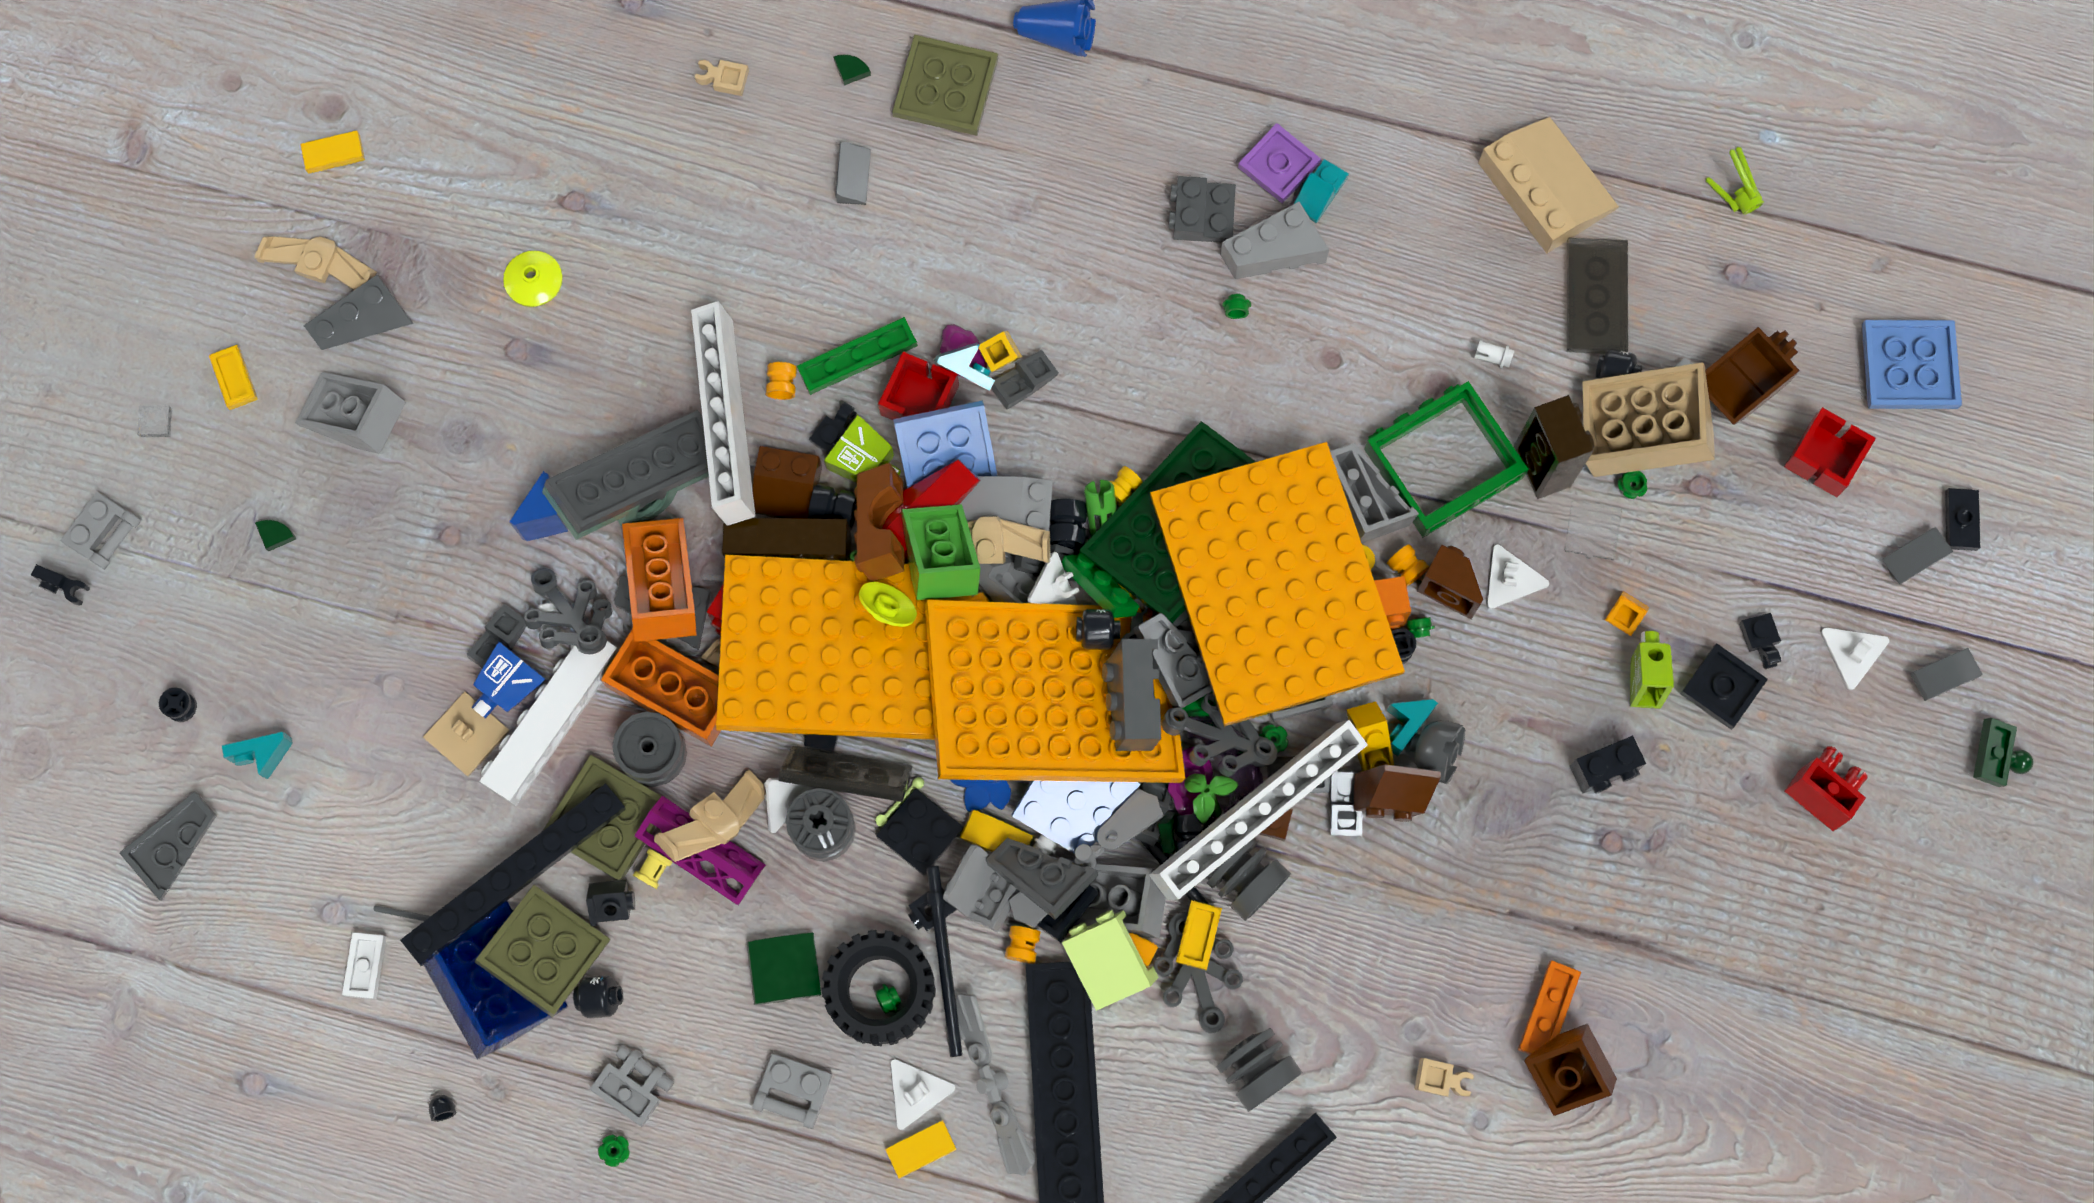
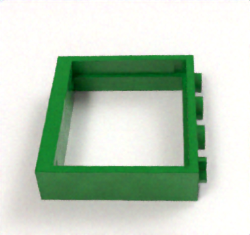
(1427, 411)

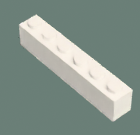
(546, 722)

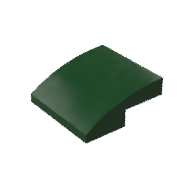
(783, 968)

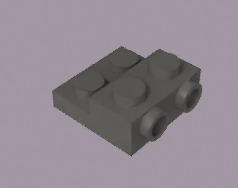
(1202, 210)

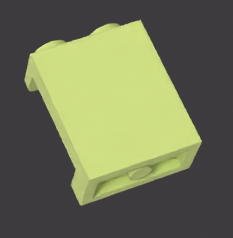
(1107, 960)

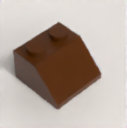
(784, 482)
(1452, 582)
(1394, 791)
(1571, 1070)

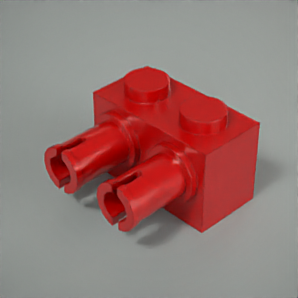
(1825, 793)

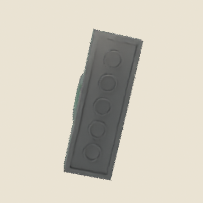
(632, 479)

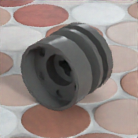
(827, 841)
(1249, 879)
(1258, 1069)

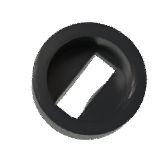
(441, 1108)

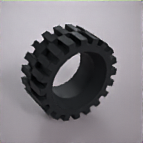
(850, 959)

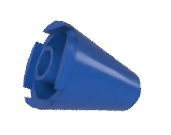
(1058, 24)

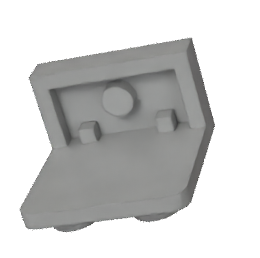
(979, 890)

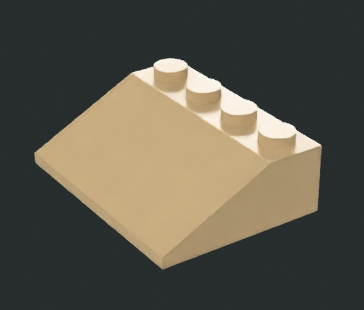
(1546, 183)
(1648, 420)

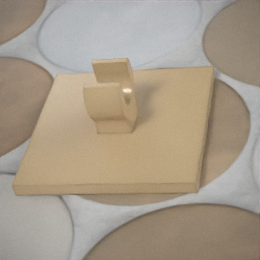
(465, 735)

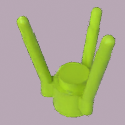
(1748, 196)

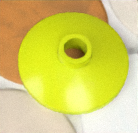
(535, 290)
(887, 604)

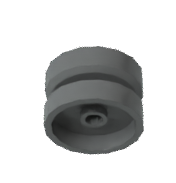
(632, 751)

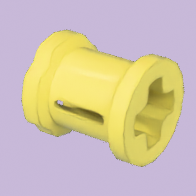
(652, 868)

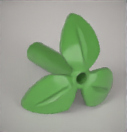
(1207, 803)

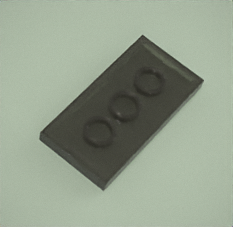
(1597, 295)
(846, 773)

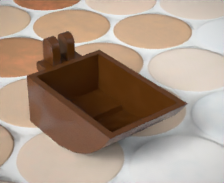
(1751, 373)

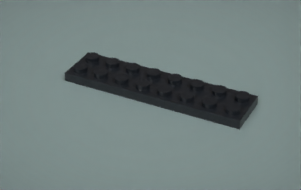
(1064, 1085)

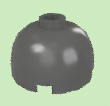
(1438, 748)

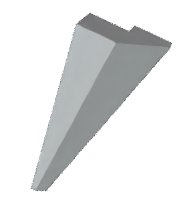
(1006, 583)

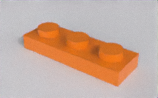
(1550, 1006)

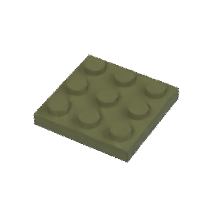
(945, 85)
(614, 845)
(542, 950)

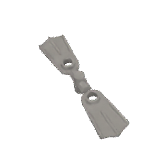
(1127, 822)
(1011, 1140)

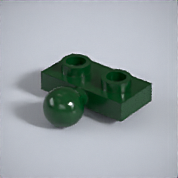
(1997, 756)

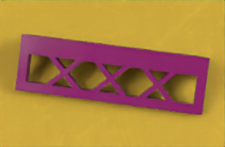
(727, 858)

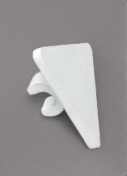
(1511, 579)
(1053, 585)
(1853, 652)
(779, 798)
(915, 1092)

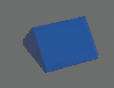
(536, 515)

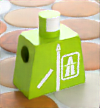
(859, 451)
(1650, 672)

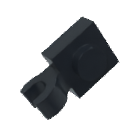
(831, 430)
(54, 581)
(1762, 635)

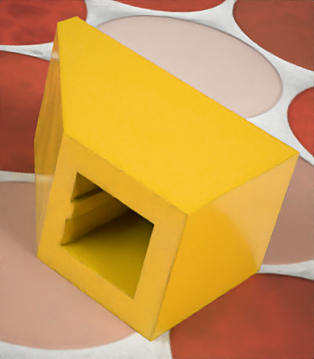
(1374, 729)

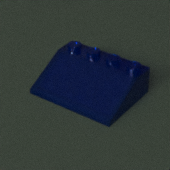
(480, 1003)

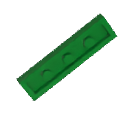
(857, 356)

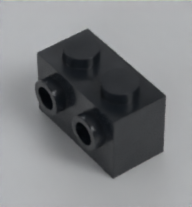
(1608, 764)

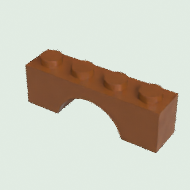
(877, 496)

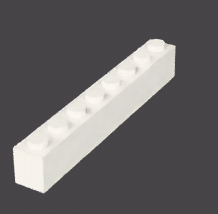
(722, 414)
(1258, 810)

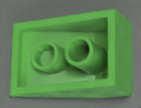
(940, 552)

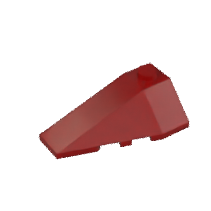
(942, 488)

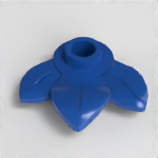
(982, 792)

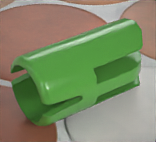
(1099, 503)

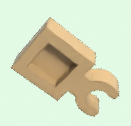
(726, 78)
(1437, 1078)

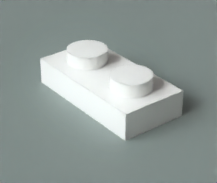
(364, 966)

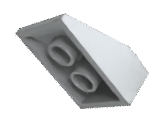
(351, 411)
(1011, 499)
(1130, 891)

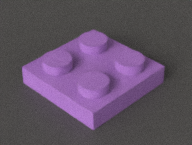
(1279, 163)

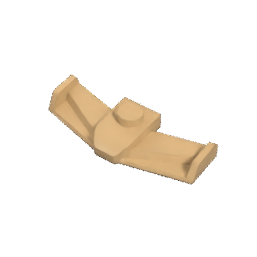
(315, 259)
(996, 536)
(714, 819)

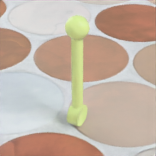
(881, 820)

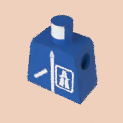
(504, 681)

